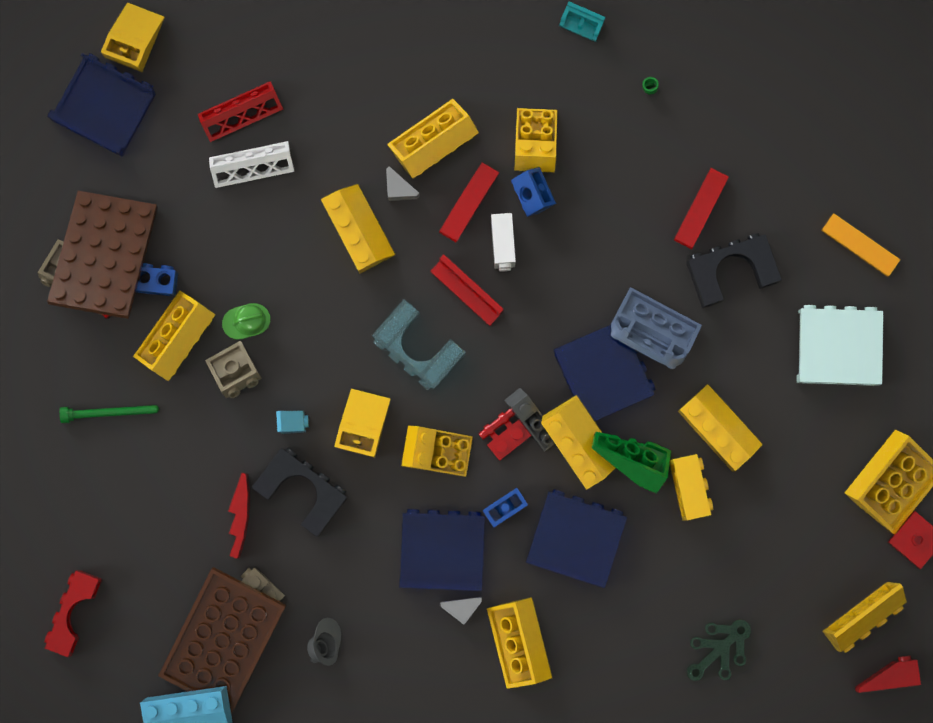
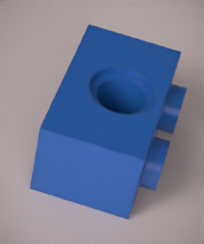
(533, 191)
(505, 507)

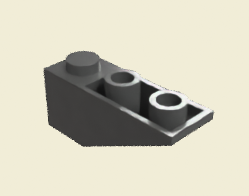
(530, 417)

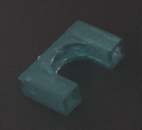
(390, 336)

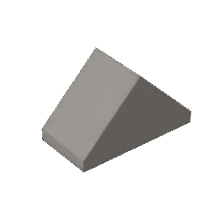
(398, 188)
(462, 608)

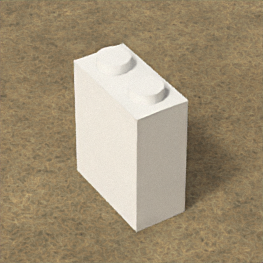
(503, 241)

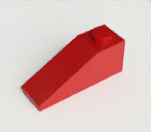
(894, 675)

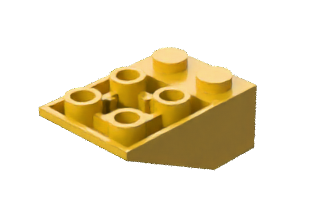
(132, 37)
(535, 139)
(362, 423)
(437, 451)

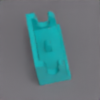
(582, 21)

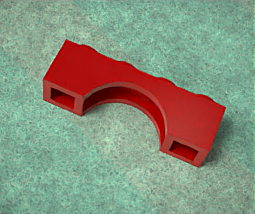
(63, 637)

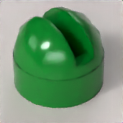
(648, 83)

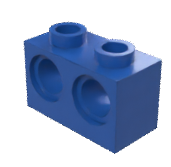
(154, 285)

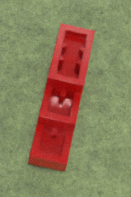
(469, 202)
(701, 208)
(240, 506)

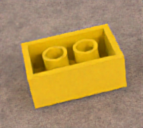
(691, 487)

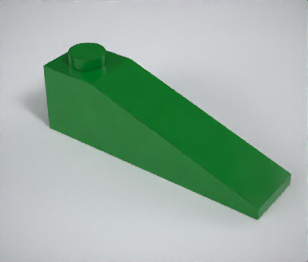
(640, 462)

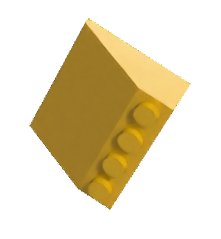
(893, 481)
(865, 616)

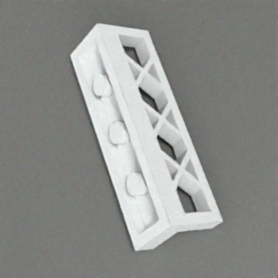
(249, 158)

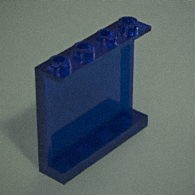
(103, 104)
(603, 373)
(576, 538)
(442, 550)

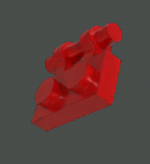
(507, 440)

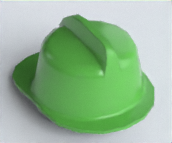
(246, 321)

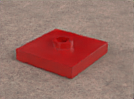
(914, 540)

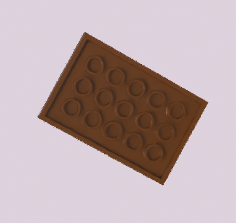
(102, 254)
(222, 637)

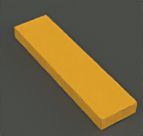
(860, 245)

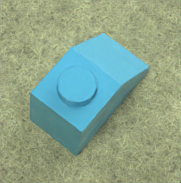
(292, 421)

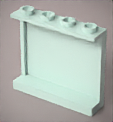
(840, 346)

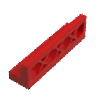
(235, 106)
(467, 290)

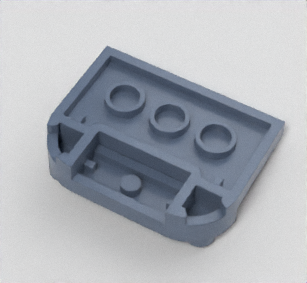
(654, 329)

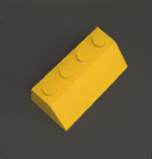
(433, 138)
(358, 227)
(174, 335)
(720, 428)
(573, 434)
(519, 643)

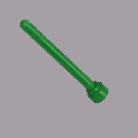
(68, 414)

